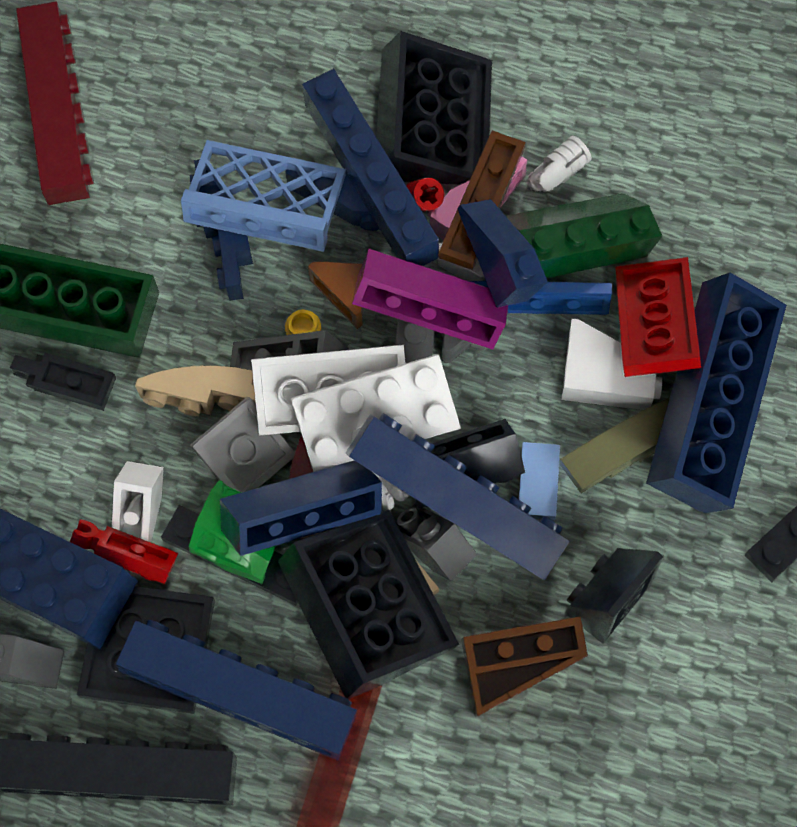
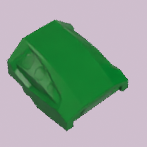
(213, 545)

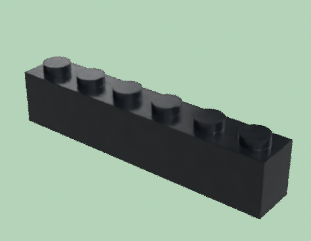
(117, 771)

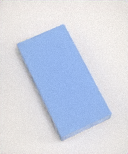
(540, 482)

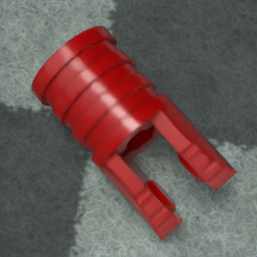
(424, 196)

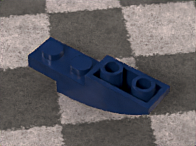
(231, 246)

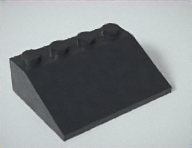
(433, 109)
(366, 602)

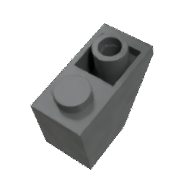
(435, 541)

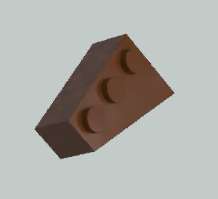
(517, 658)

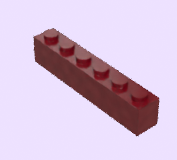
(53, 104)

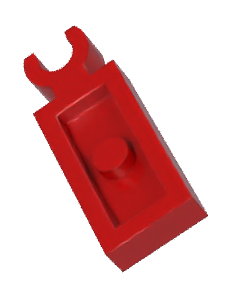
(126, 550)

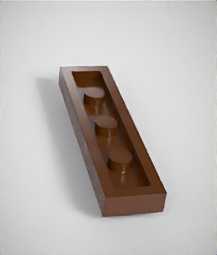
(488, 182)

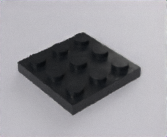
(176, 610)

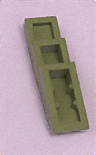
(615, 448)

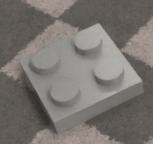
(237, 451)

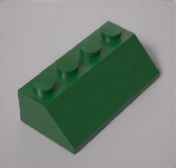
(589, 233)

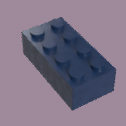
(60, 581)

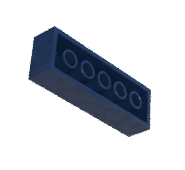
(717, 405)

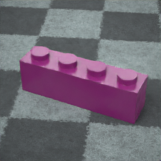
(429, 299)

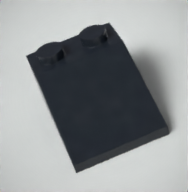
(613, 590)

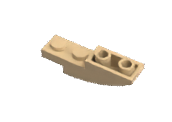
(197, 388)

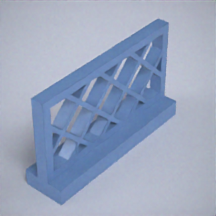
(256, 216)

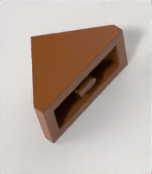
(338, 285)

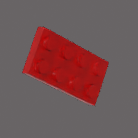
(657, 317)

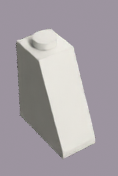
(597, 375)

